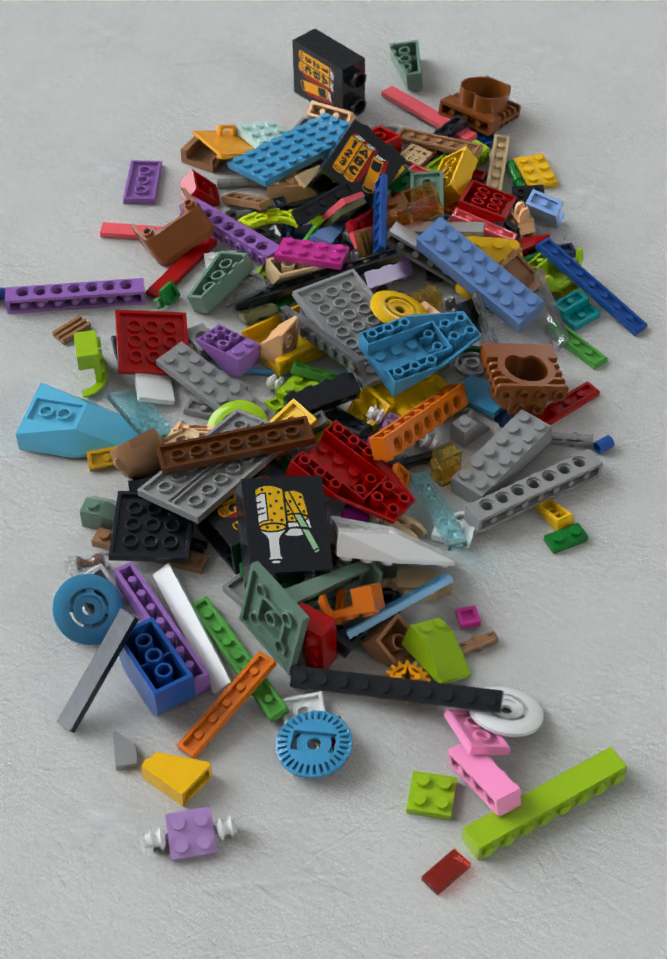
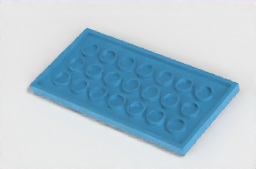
(290, 151)

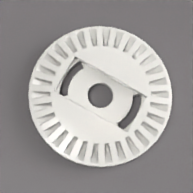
(523, 721)

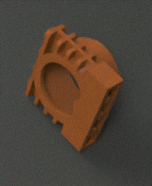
(482, 103)
(533, 363)

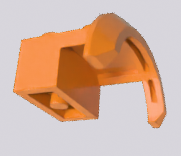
(365, 599)

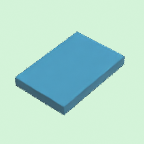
(479, 396)

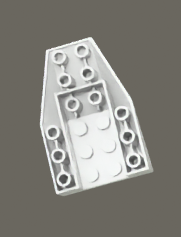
(383, 544)

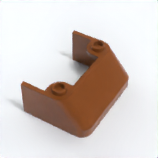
(178, 235)

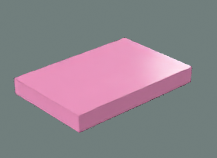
(474, 737)

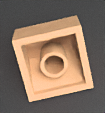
(281, 340)

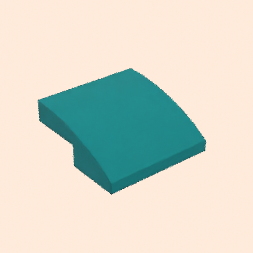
(576, 310)

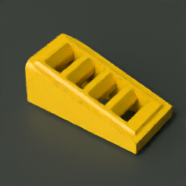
(556, 516)

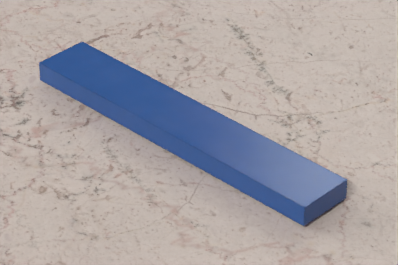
(380, 214)

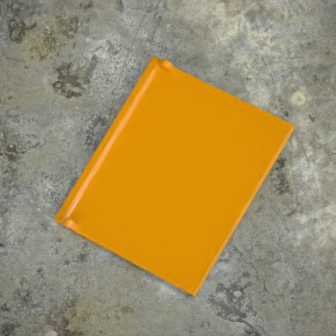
(224, 142)

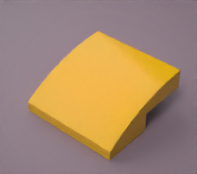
(369, 398)

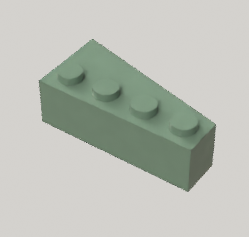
(408, 63)

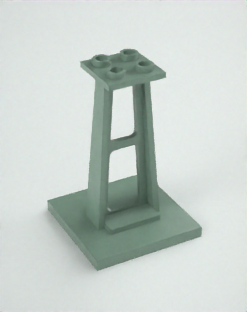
(274, 612)

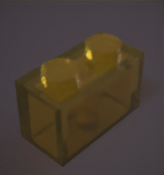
(445, 463)

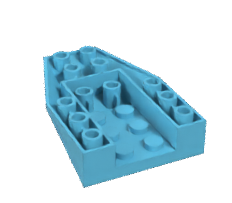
(69, 425)

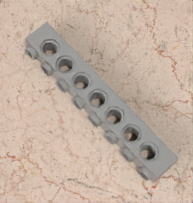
(532, 491)

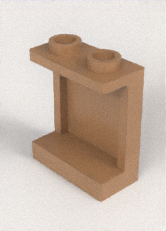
(200, 156)
(520, 269)

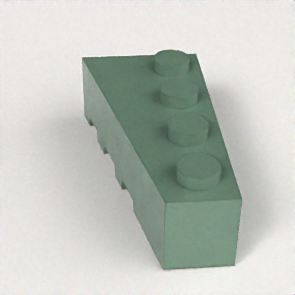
(219, 280)

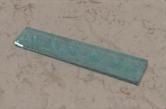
(438, 511)

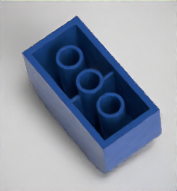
(156, 668)

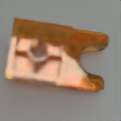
(414, 205)

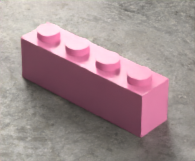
(485, 779)

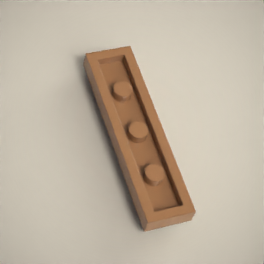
(247, 200)

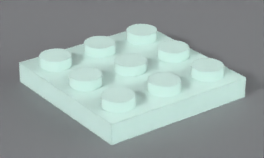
(259, 132)

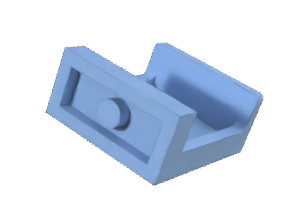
(545, 208)

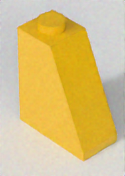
(176, 775)

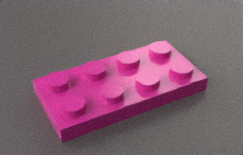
(311, 253)

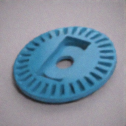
(71, 598)
(314, 726)

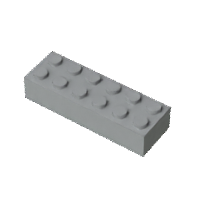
(502, 457)

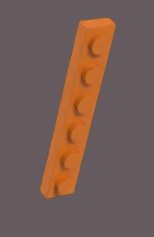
(226, 705)

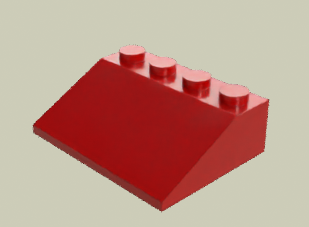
(486, 202)

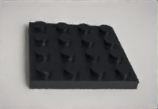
(148, 532)

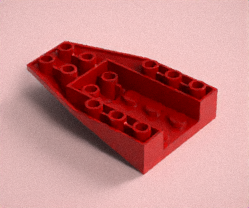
(353, 474)

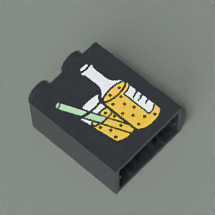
(284, 527)

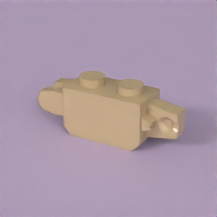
(412, 578)

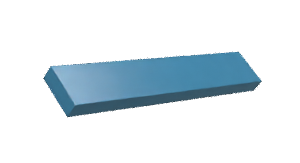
(397, 605)

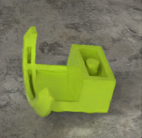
(555, 278)
(91, 357)

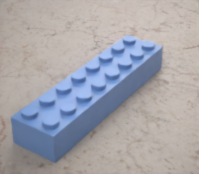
(479, 272)

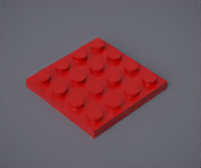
(146, 337)

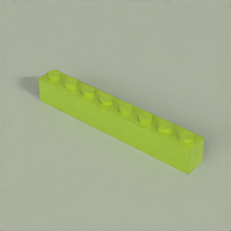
(545, 803)

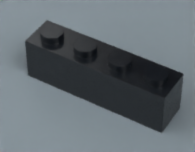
(326, 393)

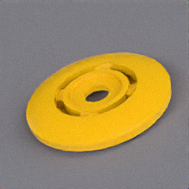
(384, 304)

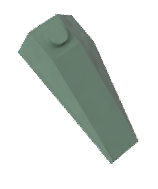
(98, 512)

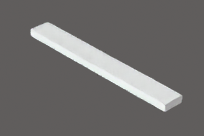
(192, 627)

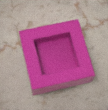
(468, 617)

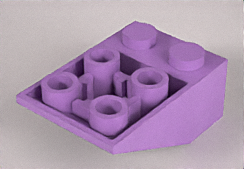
(230, 350)

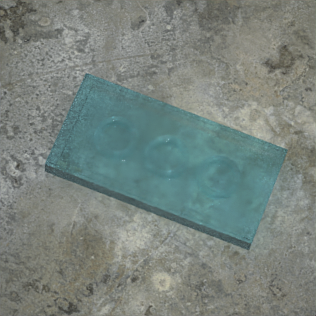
(139, 415)

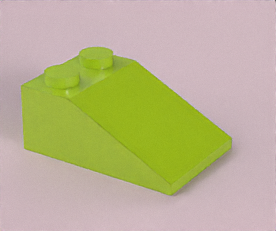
(437, 650)

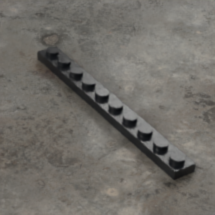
(285, 288)
(397, 689)

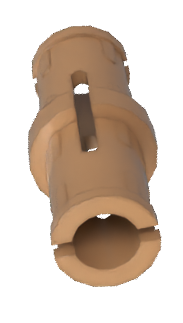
(477, 643)

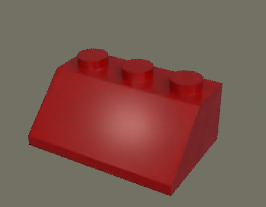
(320, 639)

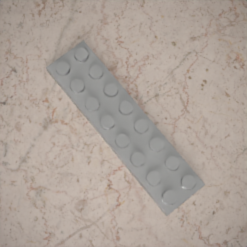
(204, 379)

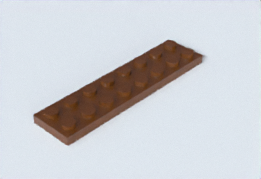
(235, 445)

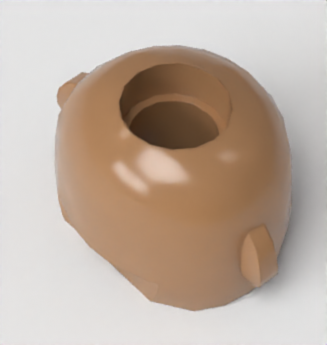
(138, 455)

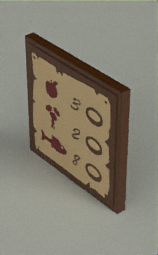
(417, 154)

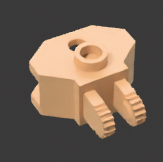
(523, 220)

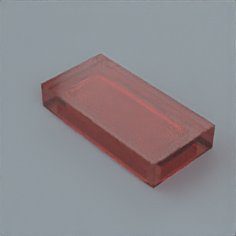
(445, 871)

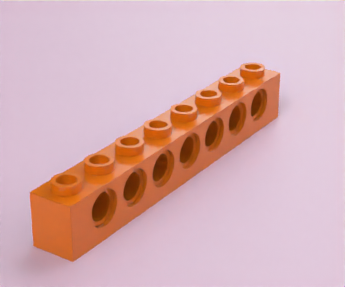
(418, 422)

